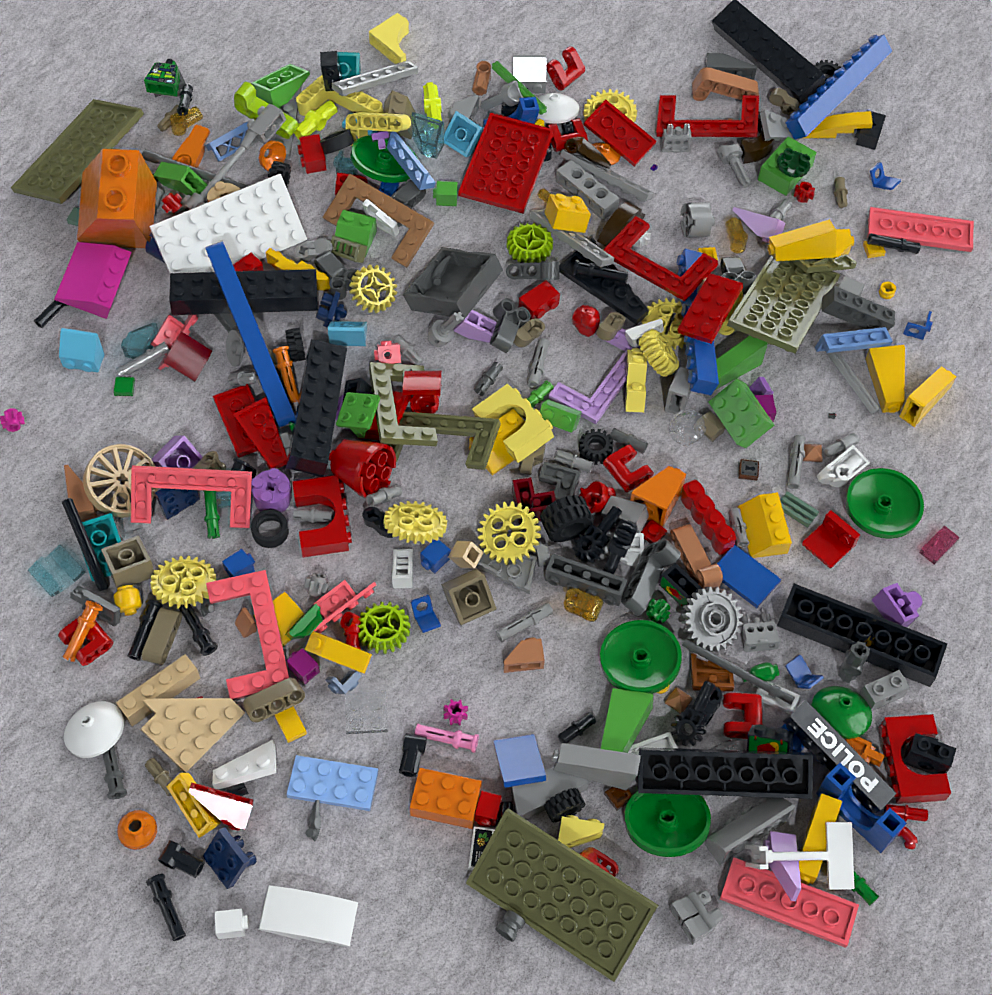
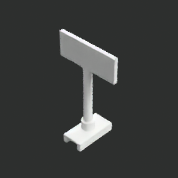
(837, 854)

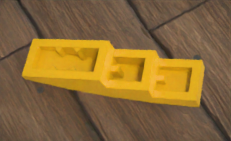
(842, 124)

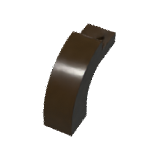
(756, 148)
(618, 222)

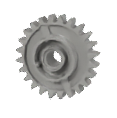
(698, 618)

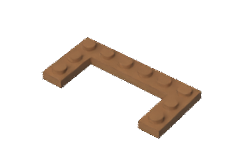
(416, 223)

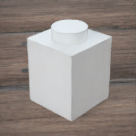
(230, 923)

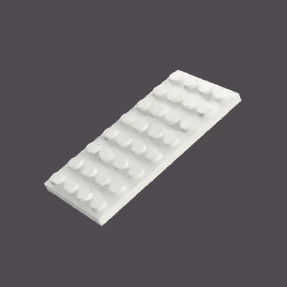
(244, 220)

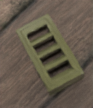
(358, 251)

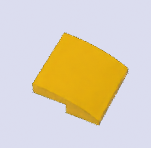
(287, 614)

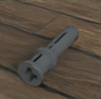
(113, 776)

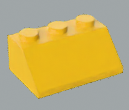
(499, 457)
(765, 526)

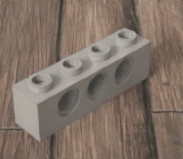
(585, 186)

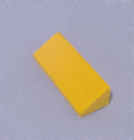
(197, 814)

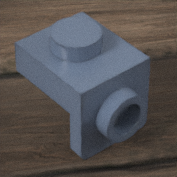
(346, 684)

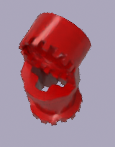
(351, 632)

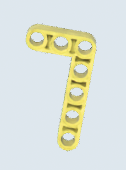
(315, 96)

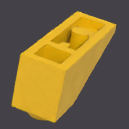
(338, 652)

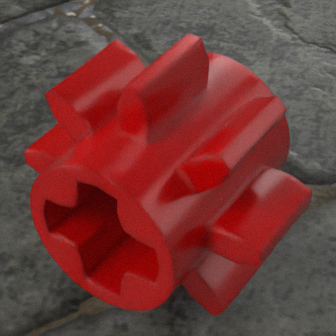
(804, 192)
(172, 202)

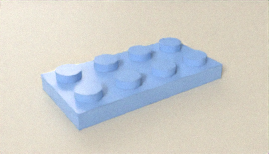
(332, 783)

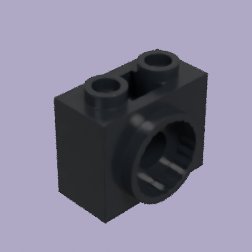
(929, 754)

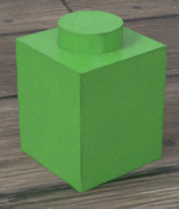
(446, 193)

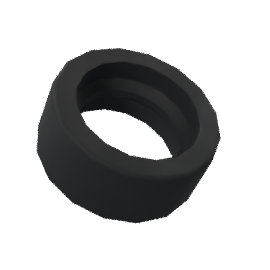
(337, 141)
(269, 515)

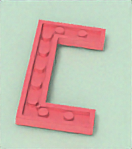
(148, 477)
(256, 586)

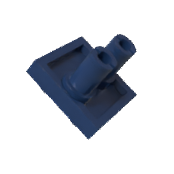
(175, 500)
(227, 857)

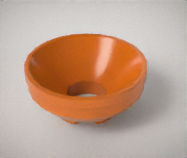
(276, 153)
(140, 838)

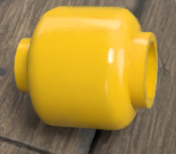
(127, 599)

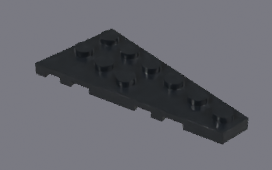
(613, 293)

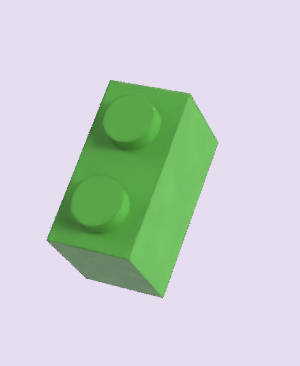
(560, 415)

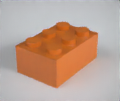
(445, 798)

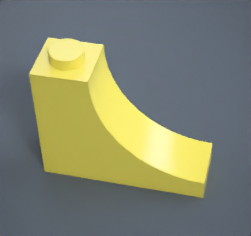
(388, 36)

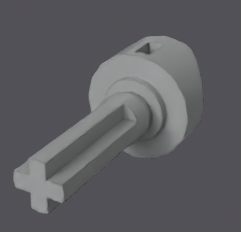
(509, 94)
(730, 155)
(442, 331)

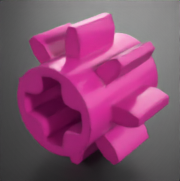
(12, 420)
(452, 708)

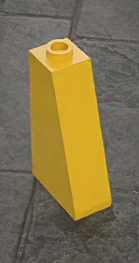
(804, 243)
(888, 376)
(927, 395)
(824, 811)

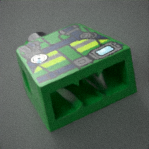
(163, 79)

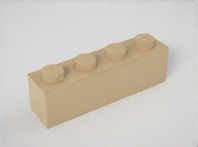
(163, 685)

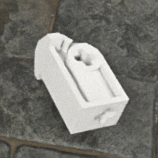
(847, 464)

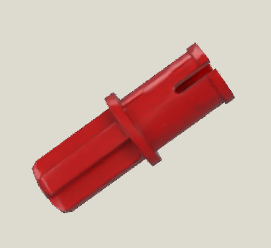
(909, 813)

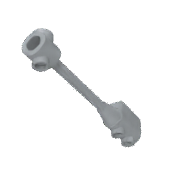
(261, 130)

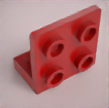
(831, 540)

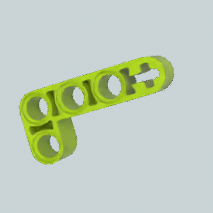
(248, 105)

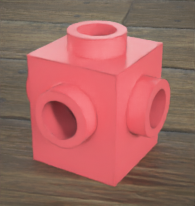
(388, 346)

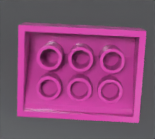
(93, 277)

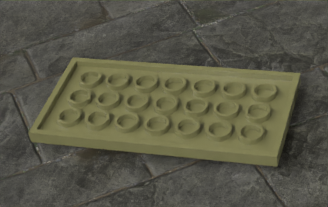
(62, 164)
(782, 304)
(562, 894)

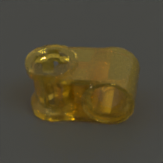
(585, 605)

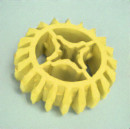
(373, 274)
(658, 353)

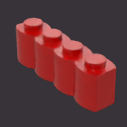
(710, 519)

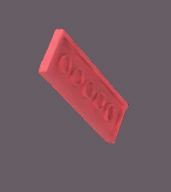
(922, 229)
(812, 913)

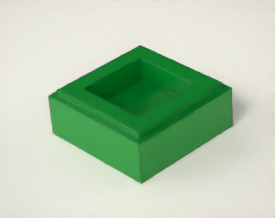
(124, 386)

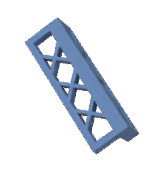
(228, 136)
(409, 162)
(854, 340)

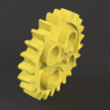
(618, 100)
(664, 311)
(415, 522)
(511, 550)
(182, 581)

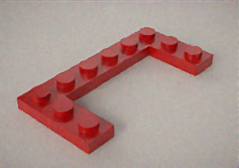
(711, 128)
(678, 286)

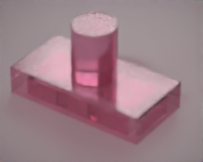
(939, 545)

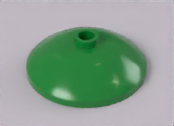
(843, 710)

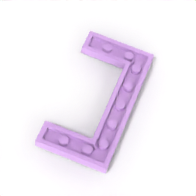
(595, 407)

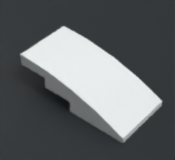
(308, 916)

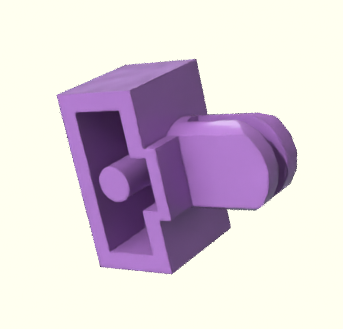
(898, 605)

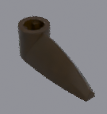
(586, 150)

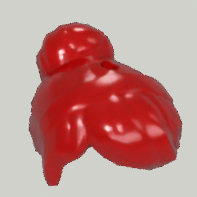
(586, 320)
(419, 402)
(597, 496)

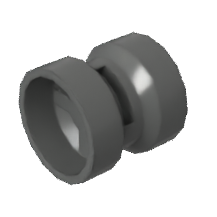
(510, 925)

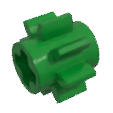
(658, 610)

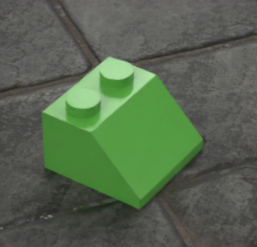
(356, 228)

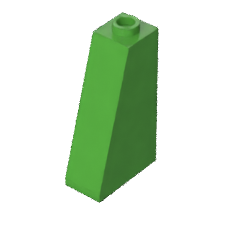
(740, 360)
(625, 719)

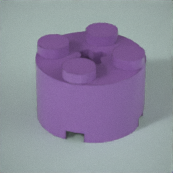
(271, 490)

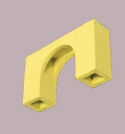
(531, 435)

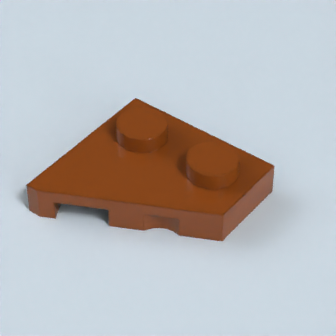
(709, 671)

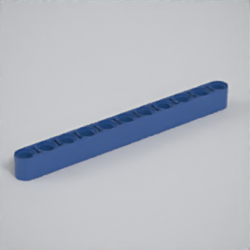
(250, 334)

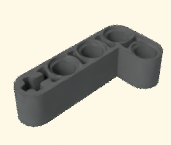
(647, 575)

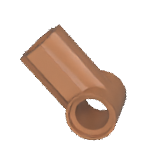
(482, 78)

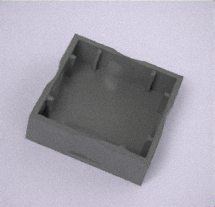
(461, 287)

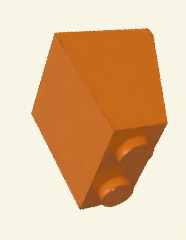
(660, 493)

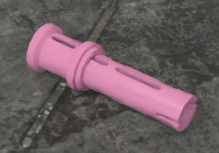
(456, 738)

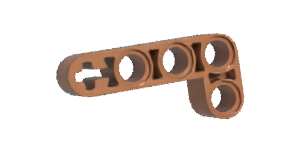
(722, 83)
(695, 557)

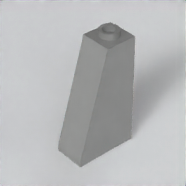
(597, 765)
(530, 798)

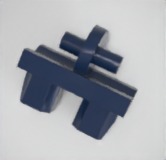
(327, 315)

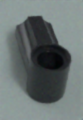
(413, 749)
(177, 857)

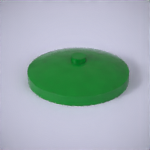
(377, 163)
(884, 503)
(641, 656)
(667, 823)

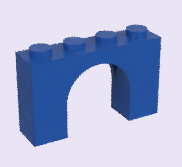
(876, 829)

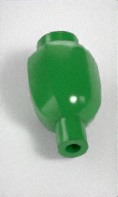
(764, 671)

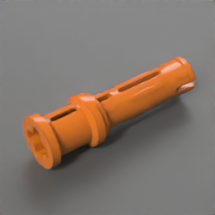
(284, 364)
(85, 622)

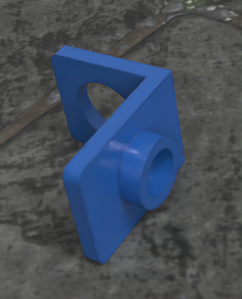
(883, 181)
(922, 329)
(426, 618)
(801, 673)

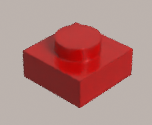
(653, 532)

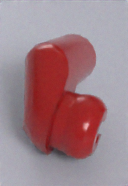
(909, 837)

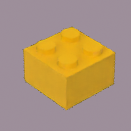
(567, 213)

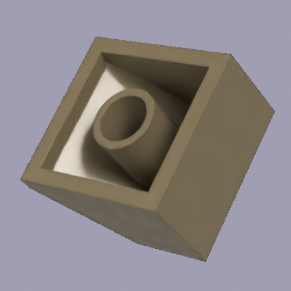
(399, 104)
(128, 562)
(469, 596)

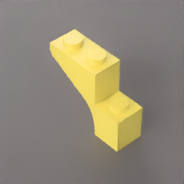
(635, 381)
(578, 832)

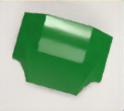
(306, 623)

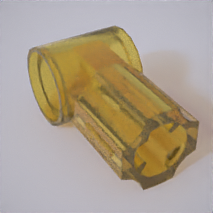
(180, 123)
(737, 235)

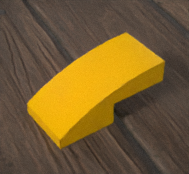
(290, 724)

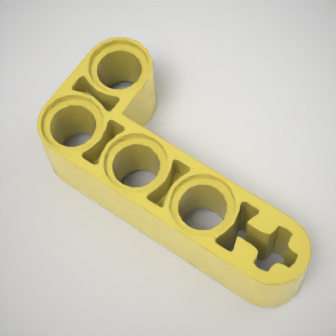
(378, 123)

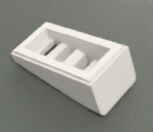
(633, 334)
(402, 580)

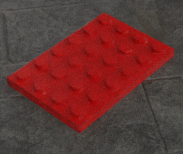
(506, 163)

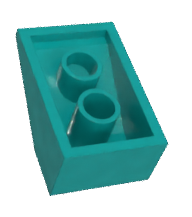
(101, 533)

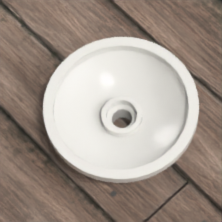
(559, 108)
(94, 729)

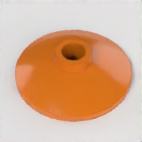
(610, 154)

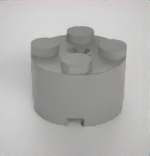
(697, 219)

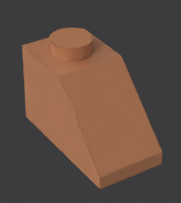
(525, 656)

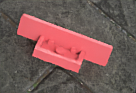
(170, 330)
(337, 601)

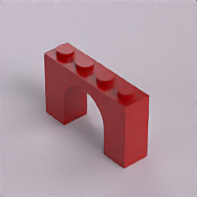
(332, 537)
(906, 783)

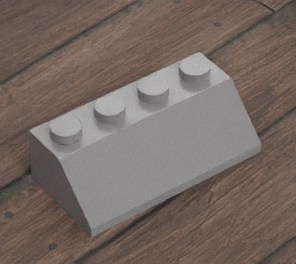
(748, 828)

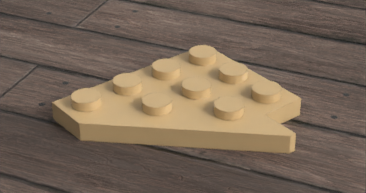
(189, 726)

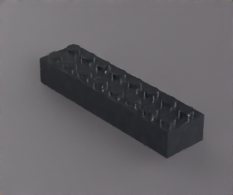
(768, 51)
(264, 291)
(316, 408)
(844, 625)
(726, 772)

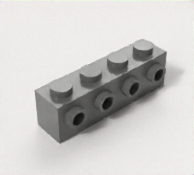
(586, 579)

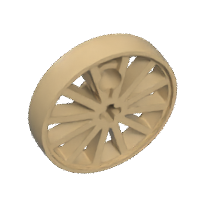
(112, 479)

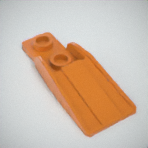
(193, 147)

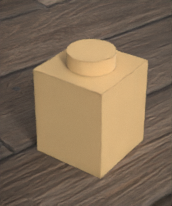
(465, 554)

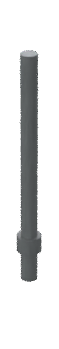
(774, 691)

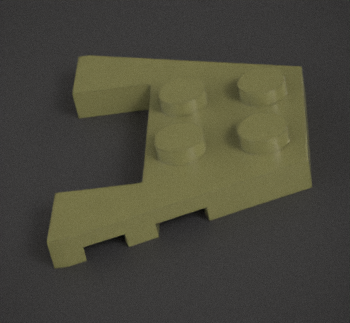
(826, 264)

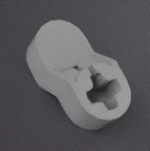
(313, 249)
(542, 554)

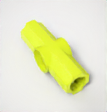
(432, 101)
(316, 119)

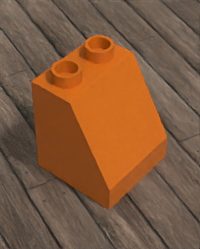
(117, 200)

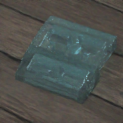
(56, 571)

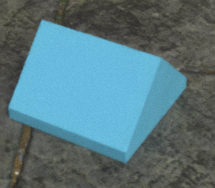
(462, 134)
(347, 333)

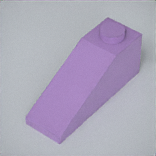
(760, 224)
(476, 327)
(785, 871)

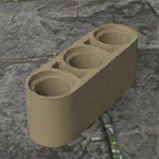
(161, 636)
(273, 699)

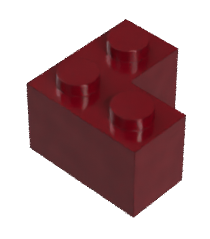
(524, 493)

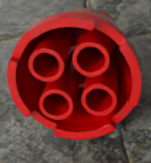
(363, 465)

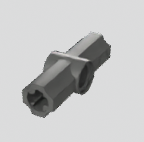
(853, 662)

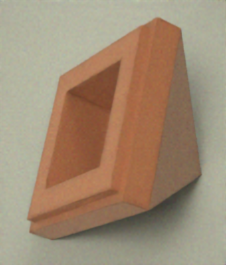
(813, 452)
(678, 700)

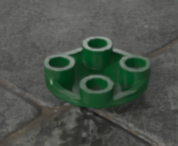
(793, 163)

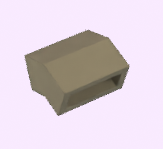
(713, 425)

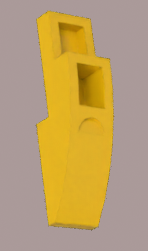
(280, 262)

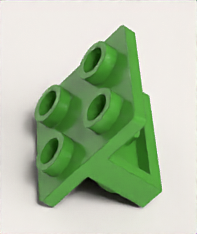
(358, 412)

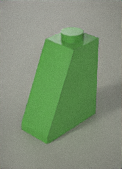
(179, 178)

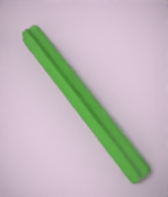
(508, 77)

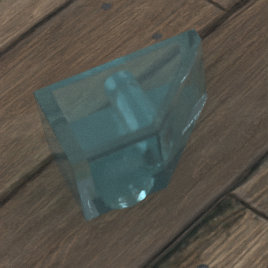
(139, 340)

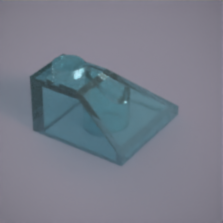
(428, 135)

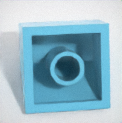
(80, 350)

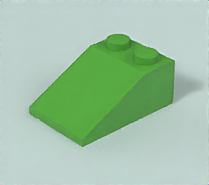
(280, 85)

